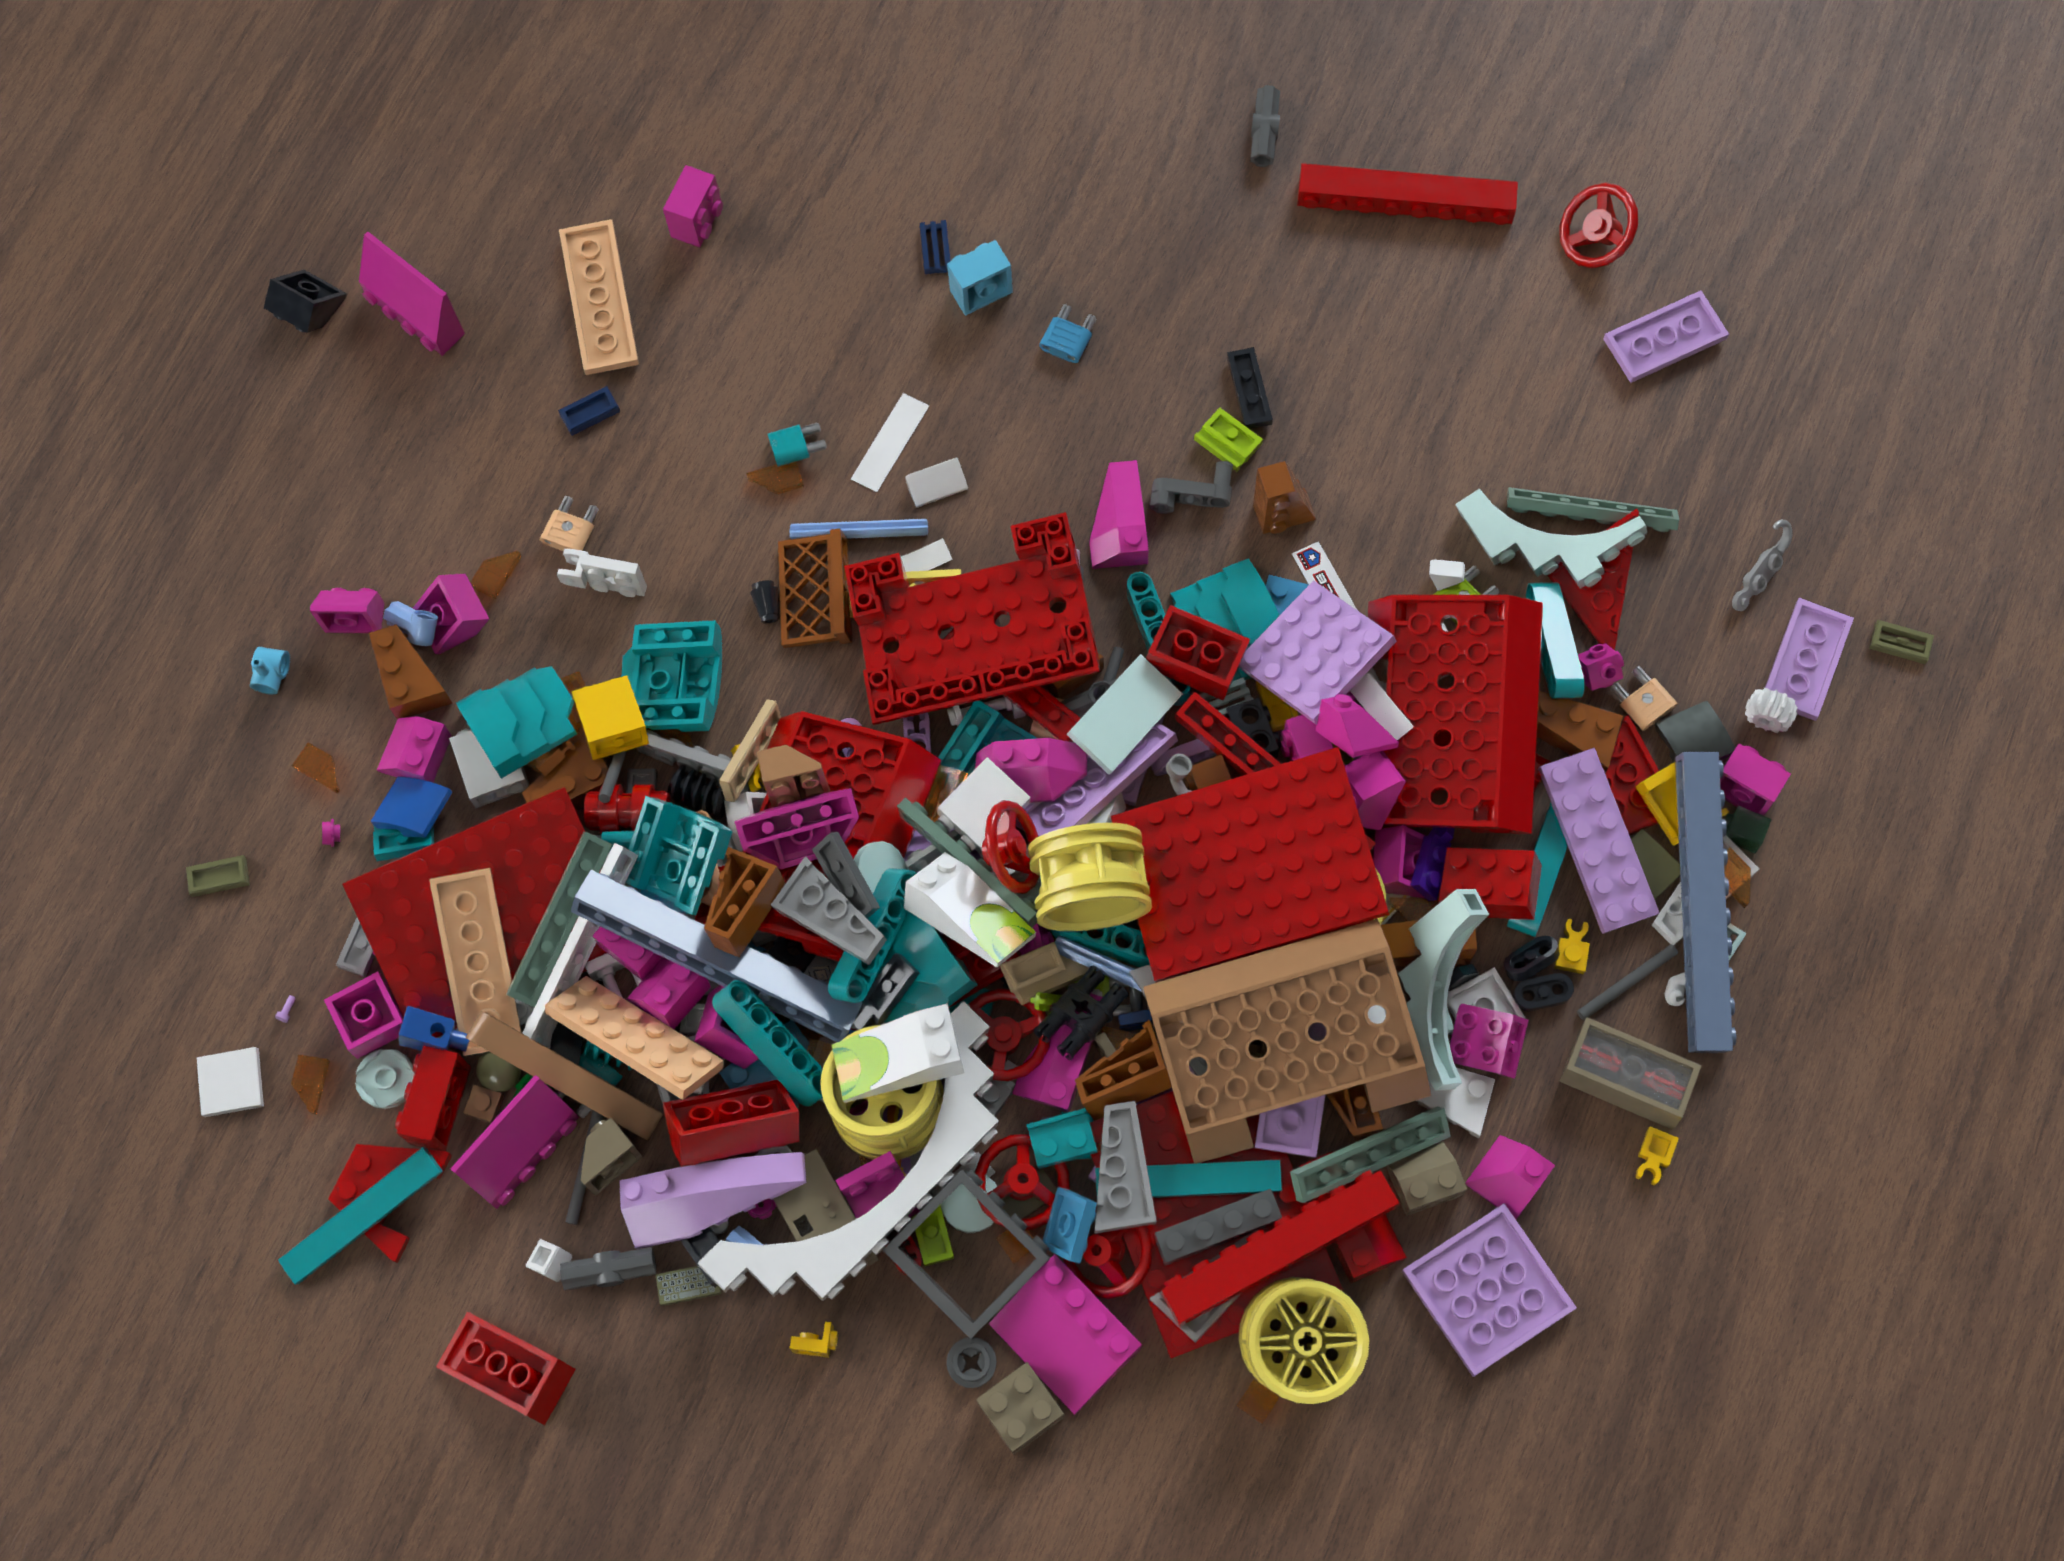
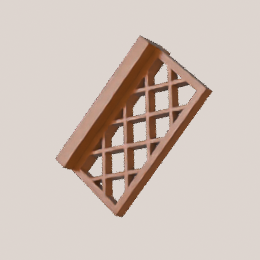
(838, 589)

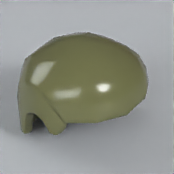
(497, 1073)

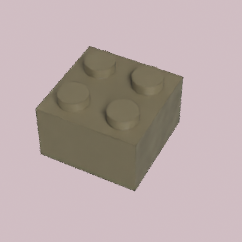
(1020, 1408)

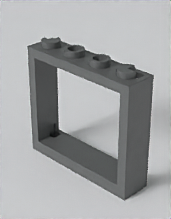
(932, 1289)

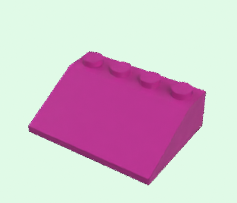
(408, 296)
(516, 1143)
(1065, 1334)

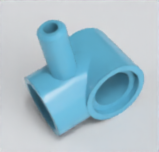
(269, 669)

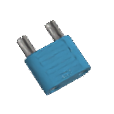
(1066, 338)

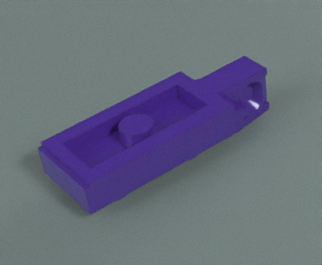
(1430, 862)

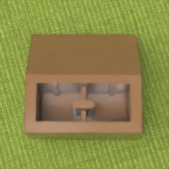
(790, 775)

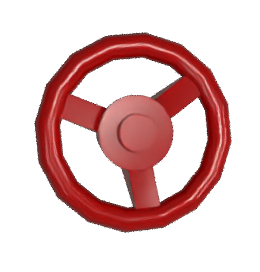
(1599, 225)
(1006, 846)
(1006, 1034)
(1022, 1179)
(1106, 1252)

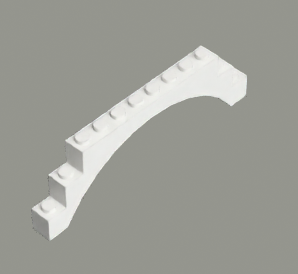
(831, 1257)

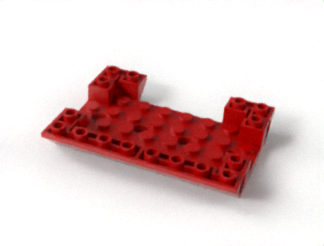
(981, 656)
(1486, 710)
(880, 776)

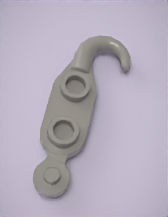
(1764, 569)

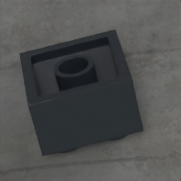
(303, 300)

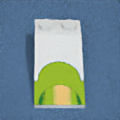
(966, 910)
(898, 1054)

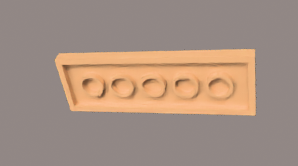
(598, 297)
(474, 949)
(634, 1037)

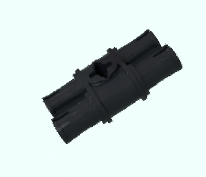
(1084, 1025)

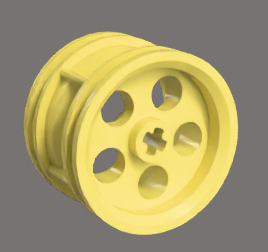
(1090, 877)
(868, 1132)

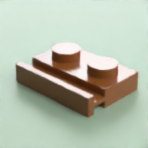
(548, 761)

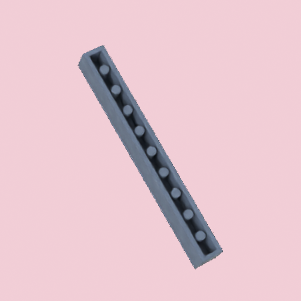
(1704, 903)
(688, 945)

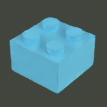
(980, 277)

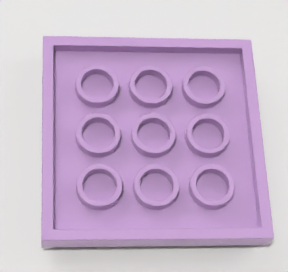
(1315, 650)
(1488, 1290)

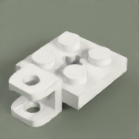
(602, 574)

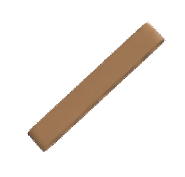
(564, 1075)

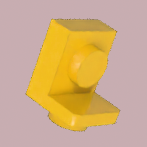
(810, 1344)

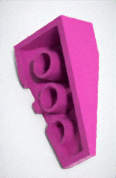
(1120, 524)
(1055, 1077)

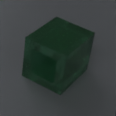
(1747, 828)

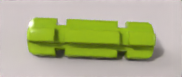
(1043, 1000)

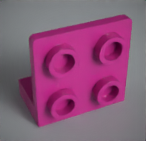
(1488, 1040)
(871, 1184)

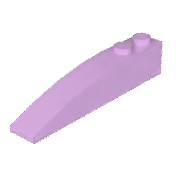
(694, 1197)

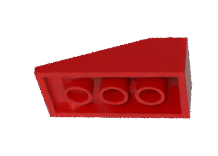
(506, 1368)

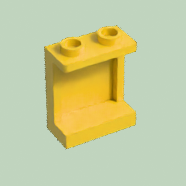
(610, 717)
(1661, 798)

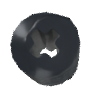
(697, 792)

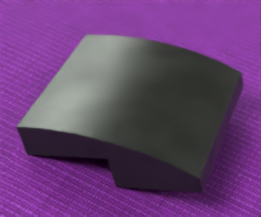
(1695, 731)

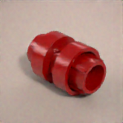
(621, 810)

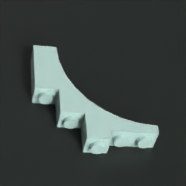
(1544, 551)
(1427, 979)

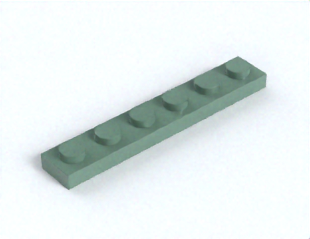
(1580, 508)
(938, 836)
(556, 921)
(1370, 1154)

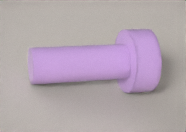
(283, 1015)

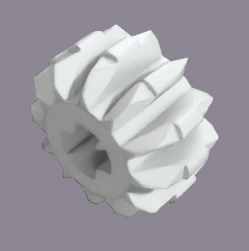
(1771, 710)

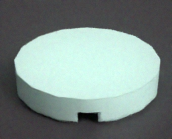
(875, 859)
(384, 1078)
(964, 1211)

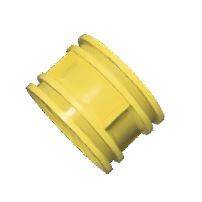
(1347, 1337)

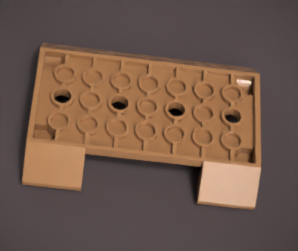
(1275, 1001)

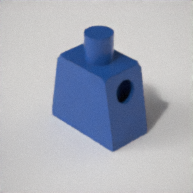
(420, 1025)

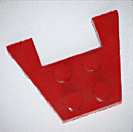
(362, 1171)

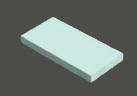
(1124, 714)

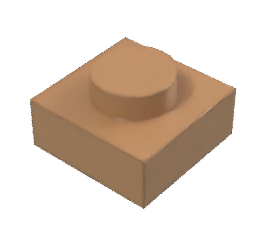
(483, 1104)

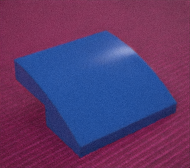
(411, 806)

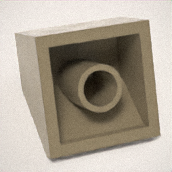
(606, 1156)
(1427, 1178)

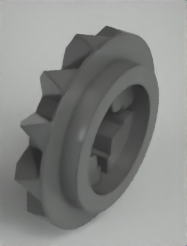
(970, 1348)

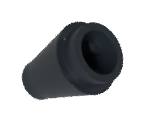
(765, 600)

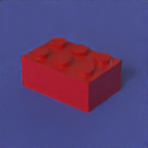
(1197, 652)
(1502, 878)
(432, 1098)

